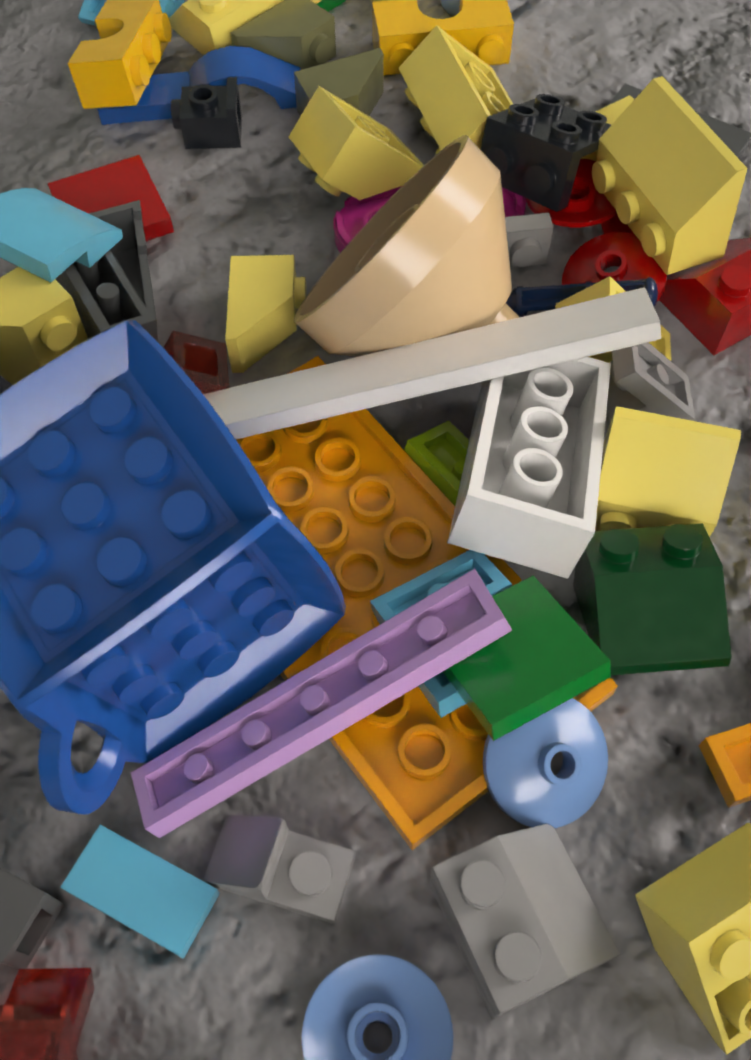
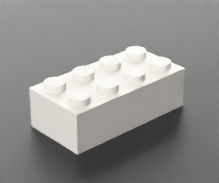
(535, 466)

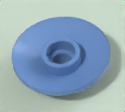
(520, 767)
(371, 992)

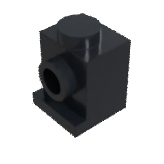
(209, 116)

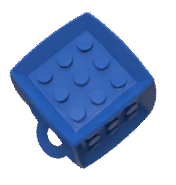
(138, 562)

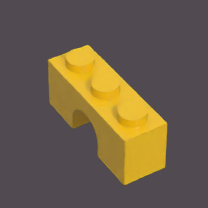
(480, 26)
(121, 62)

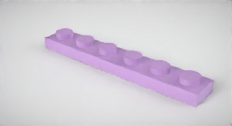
(317, 703)

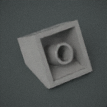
(520, 916)

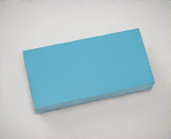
(141, 890)

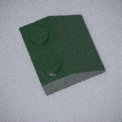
(654, 599)

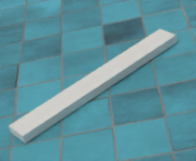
(439, 364)

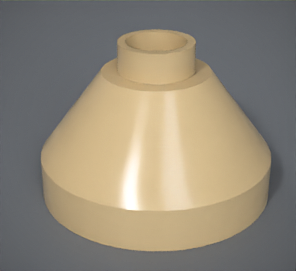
(421, 264)

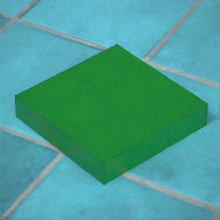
(532, 666)

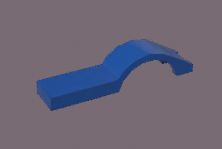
(212, 69)

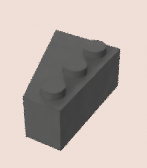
(119, 282)

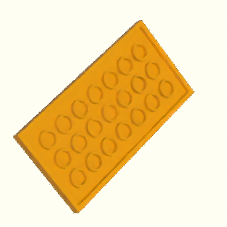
(376, 529)

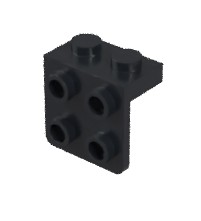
(541, 147)

